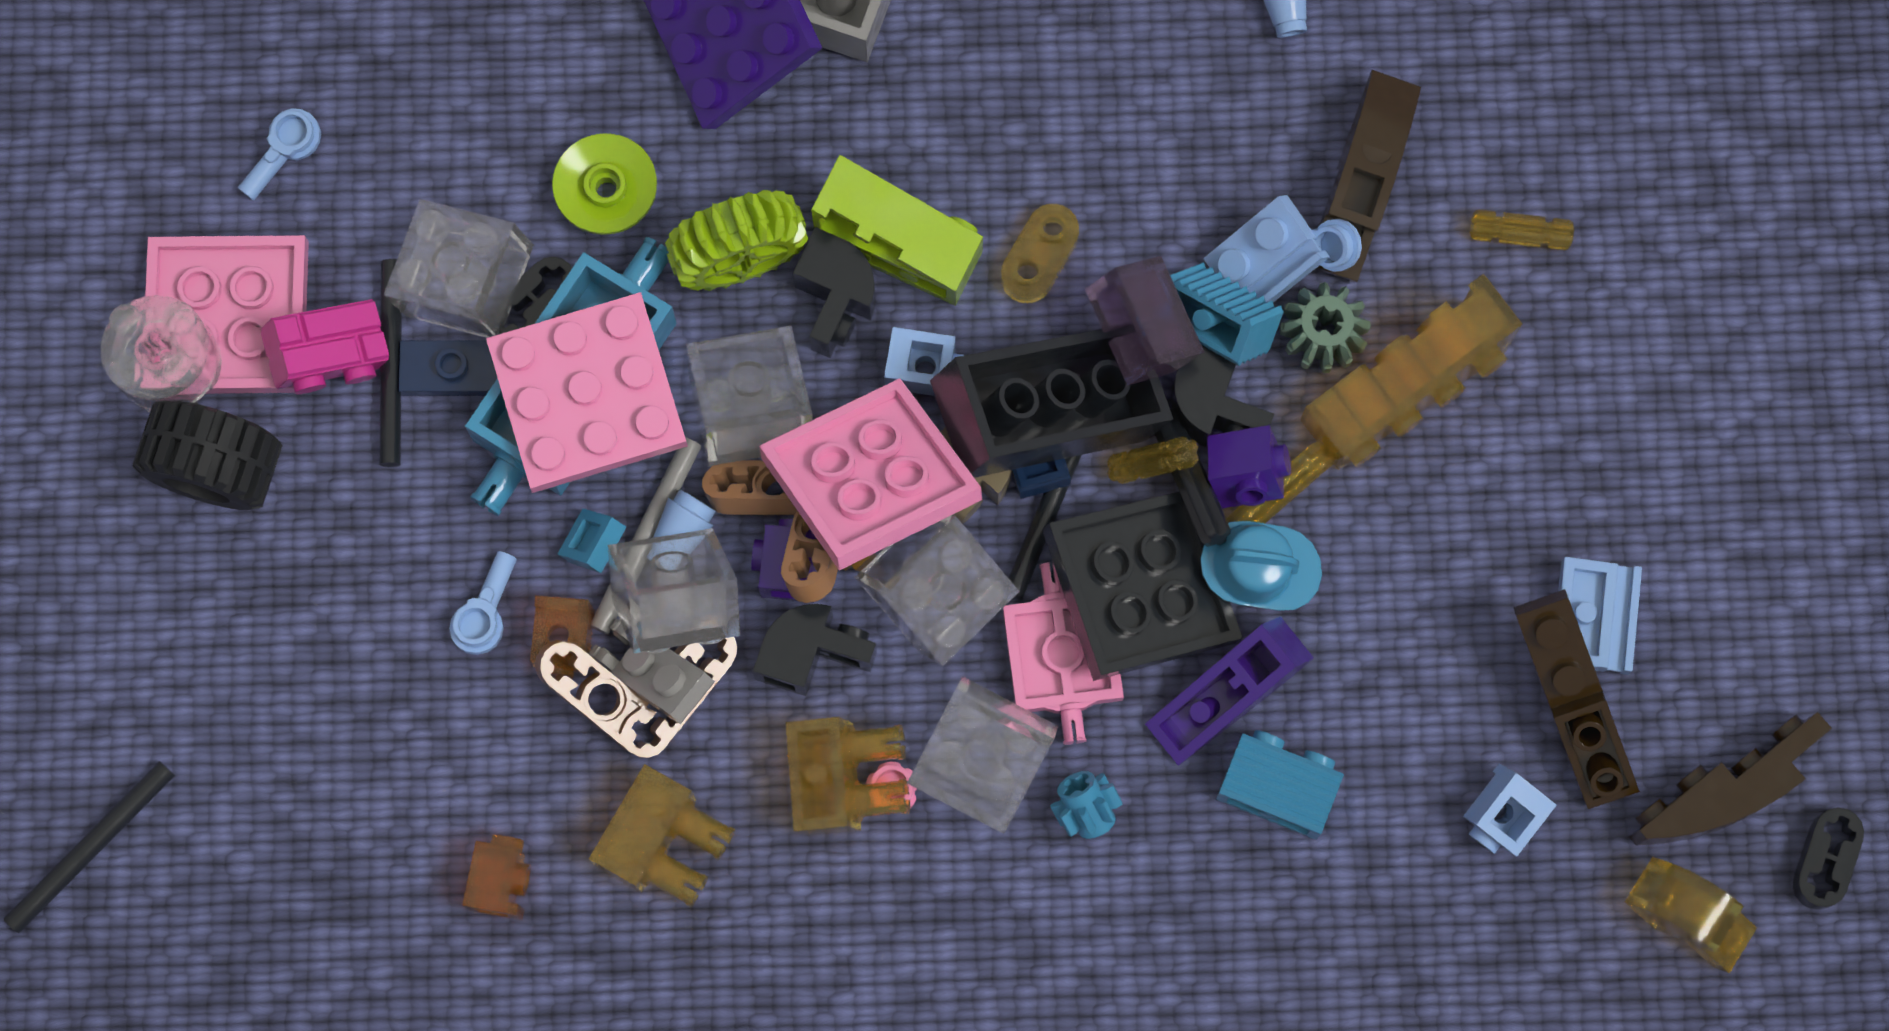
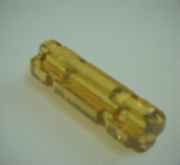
(1521, 229)
(1152, 460)

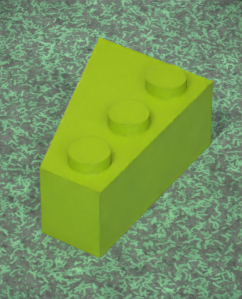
(898, 231)

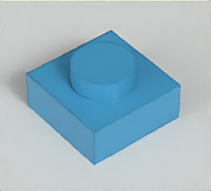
(590, 539)

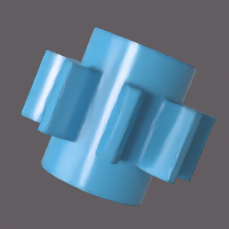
(1086, 804)

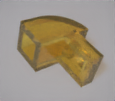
(1693, 911)

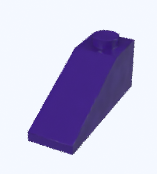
(1229, 689)

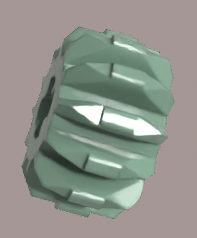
(1328, 310)

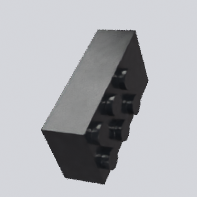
(1045, 402)

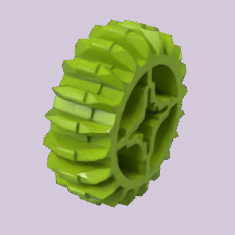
(736, 240)

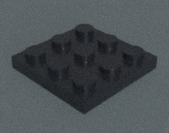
(1138, 586)

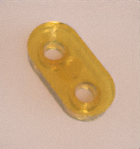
(1041, 251)

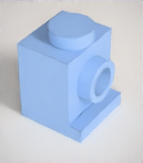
(913, 347)
(1523, 817)

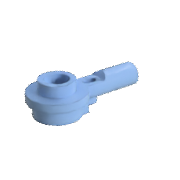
(292, 136)
(1340, 242)
(477, 625)

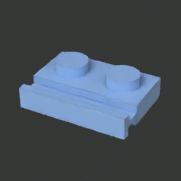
(1269, 251)
(1605, 608)

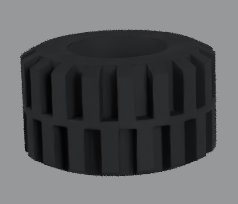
(207, 455)

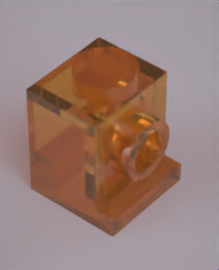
(563, 613)
(497, 878)

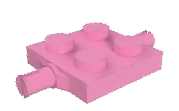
(1049, 660)

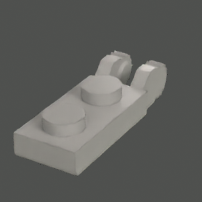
(658, 678)

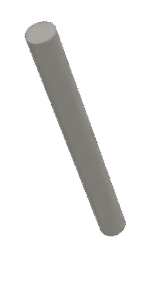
(668, 488)

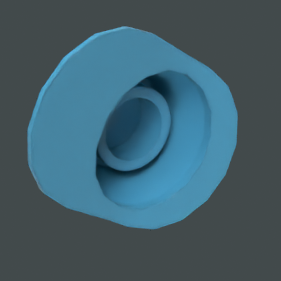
(1263, 567)

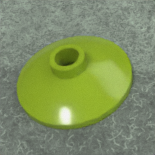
(600, 161)

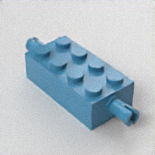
(584, 287)

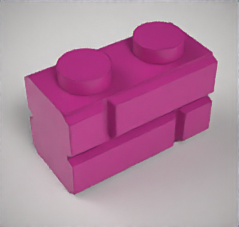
(325, 346)

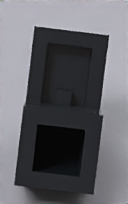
(841, 277)
(1202, 402)
(800, 638)

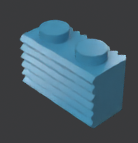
(1225, 315)
(1280, 784)

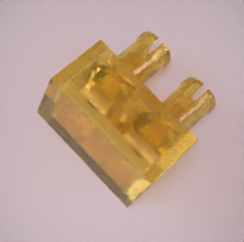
(824, 774)
(643, 829)

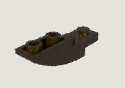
(1371, 160)
(1576, 699)
(1719, 799)

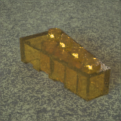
(1413, 375)

